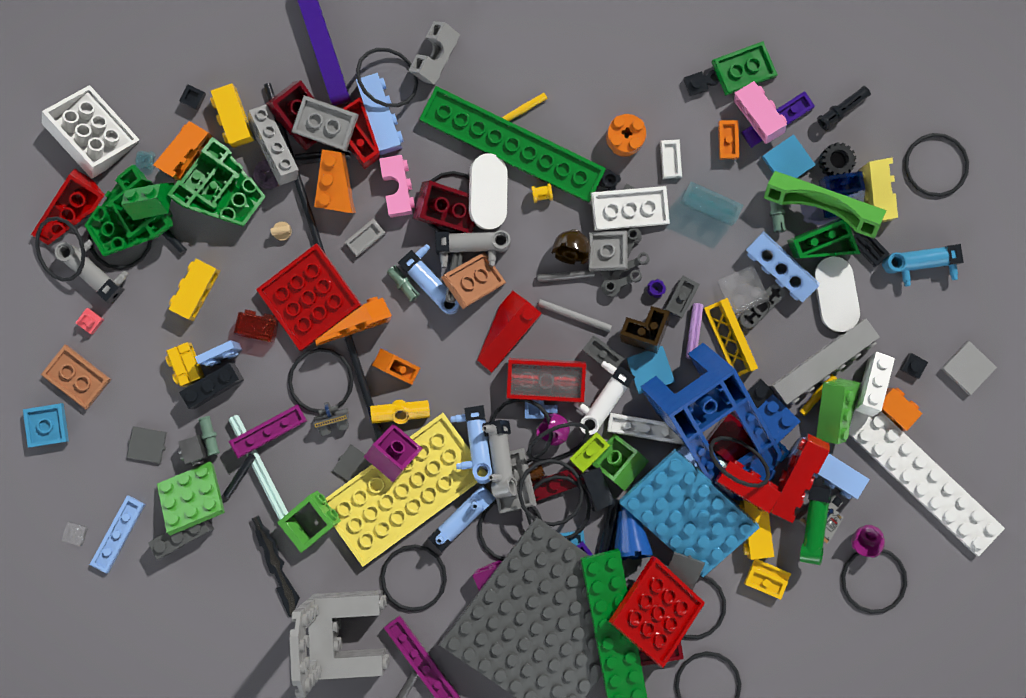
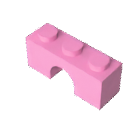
(395, 169)

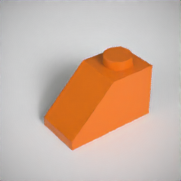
(396, 366)

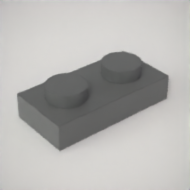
(682, 297)
(602, 352)

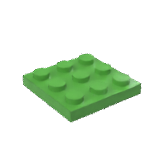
(190, 498)

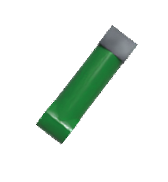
(814, 534)

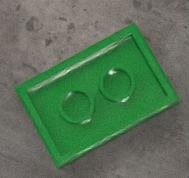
(744, 67)

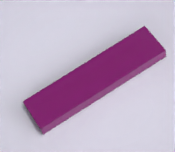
(267, 431)

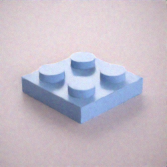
(212, 357)

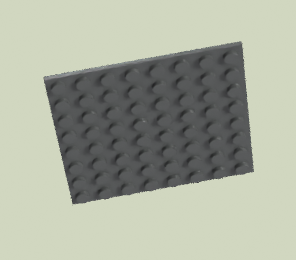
(532, 621)

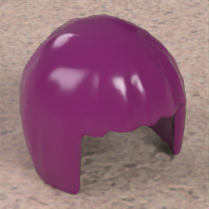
(559, 435)
(868, 541)

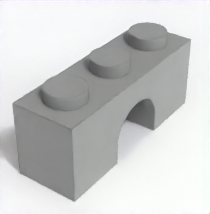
(443, 41)

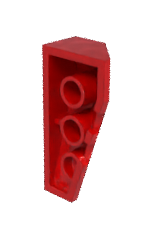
(72, 202)
(509, 326)

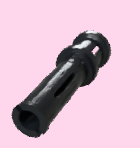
(837, 113)

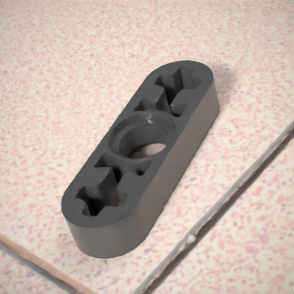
(755, 320)

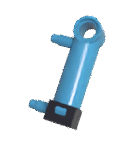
(922, 259)

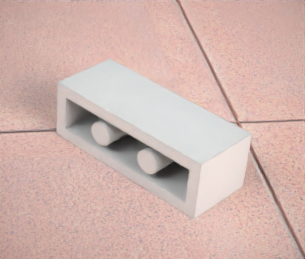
(874, 384)

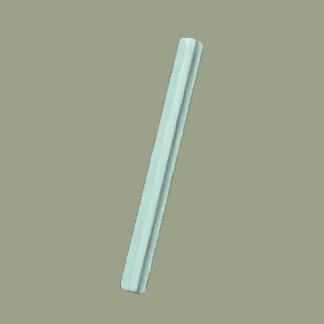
(261, 472)

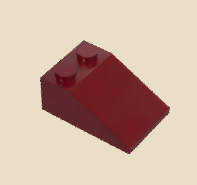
(286, 107)
(443, 207)
(729, 450)

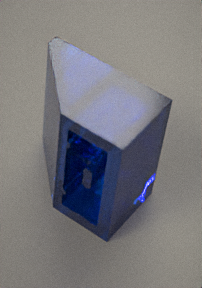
(846, 184)

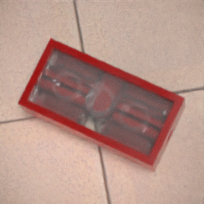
(546, 380)

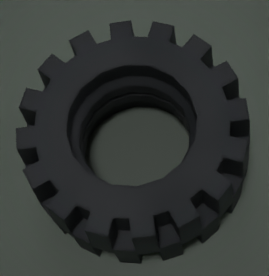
(841, 149)

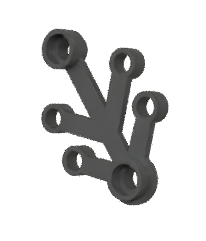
(614, 279)

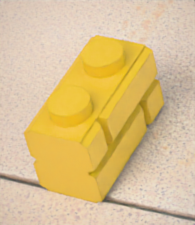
(184, 364)

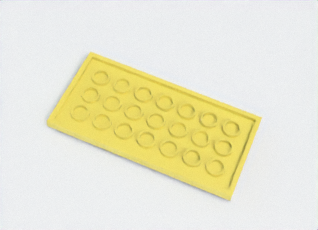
(382, 512)

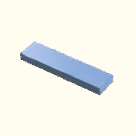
(117, 534)

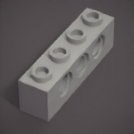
(273, 144)

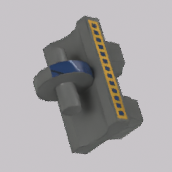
(330, 416)

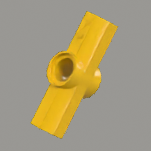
(410, 410)

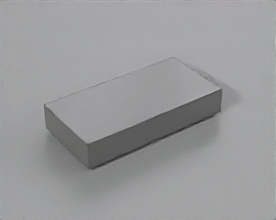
(365, 237)

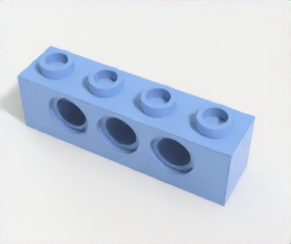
(794, 269)

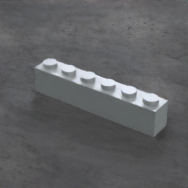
(824, 362)

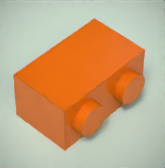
(899, 409)

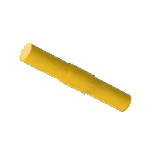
(525, 107)
(814, 398)

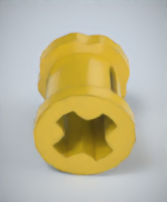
(542, 193)

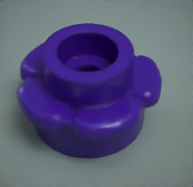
(651, 288)

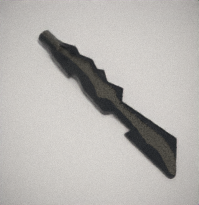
(275, 564)

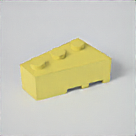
(878, 187)

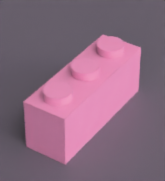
(760, 112)

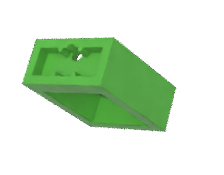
(295, 530)

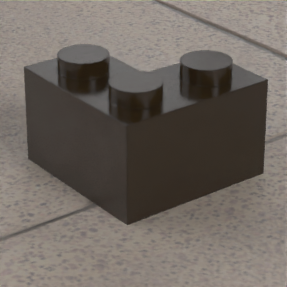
(647, 334)

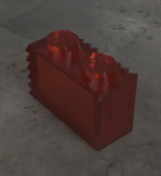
(255, 326)

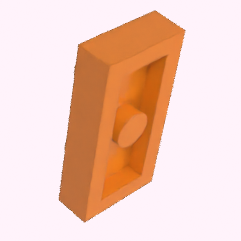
(728, 139)

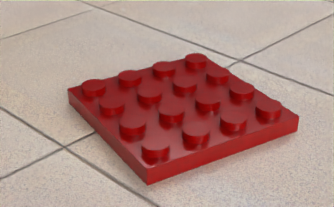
(308, 297)
(657, 611)

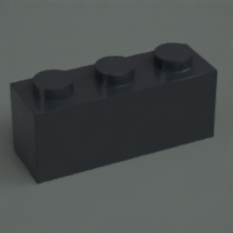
(211, 386)

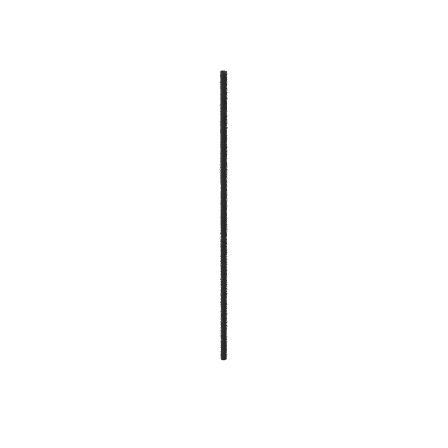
(316, 238)

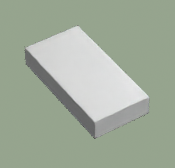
(670, 159)

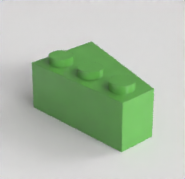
(837, 409)

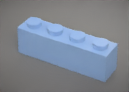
(379, 116)
(839, 475)

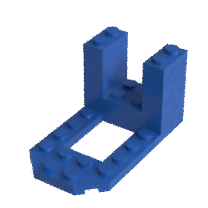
(707, 402)

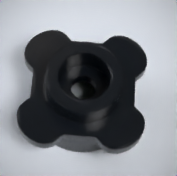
(610, 175)

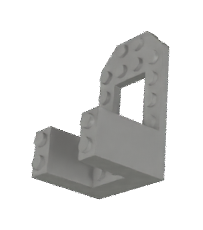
(323, 618)

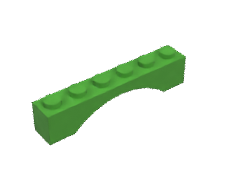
(859, 215)

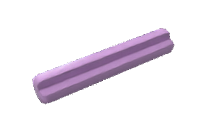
(694, 329)

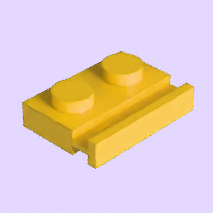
(767, 578)

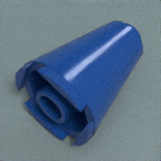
(631, 537)

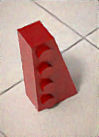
(799, 476)

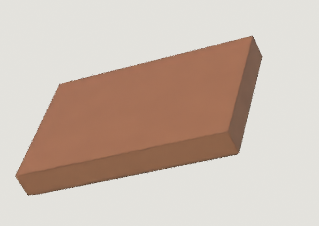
(473, 280)
(76, 377)

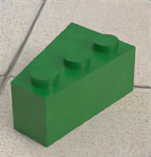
(827, 240)

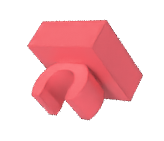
(89, 321)

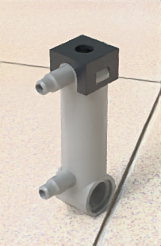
(470, 243)
(104, 286)
(502, 479)

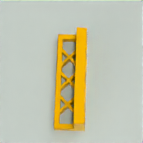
(734, 331)

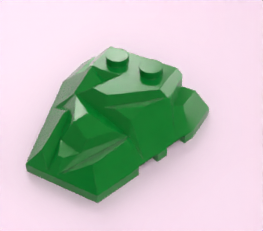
(218, 186)
(114, 228)

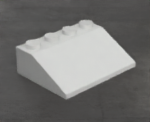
(89, 131)

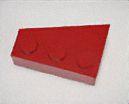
(362, 140)
(762, 497)

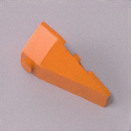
(365, 317)

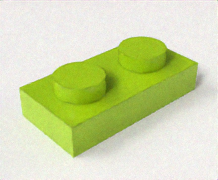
(589, 452)

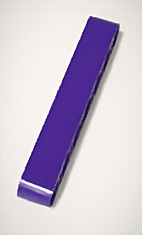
(324, 52)

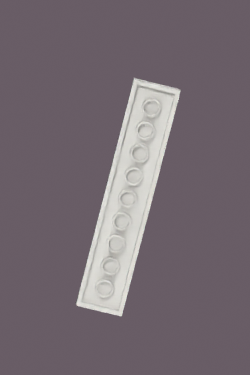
(925, 480)

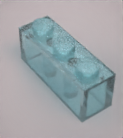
(711, 203)

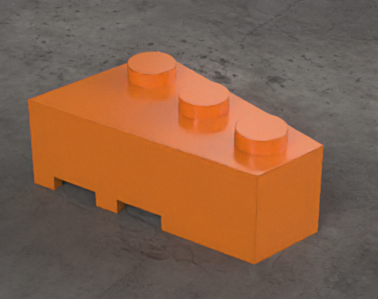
(183, 151)
(333, 183)

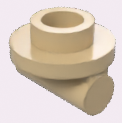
(281, 231)

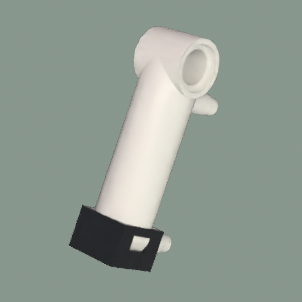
(607, 398)

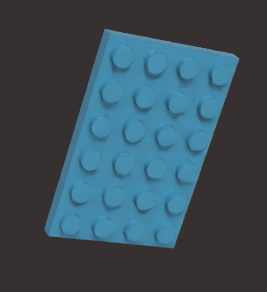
(689, 511)

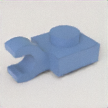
(533, 412)

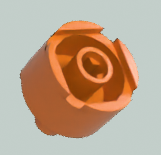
(615, 135)

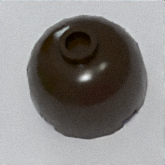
(571, 247)

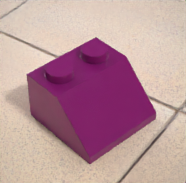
(393, 452)

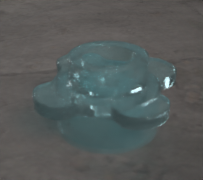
(141, 155)

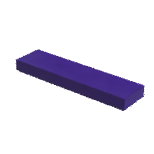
(791, 111)

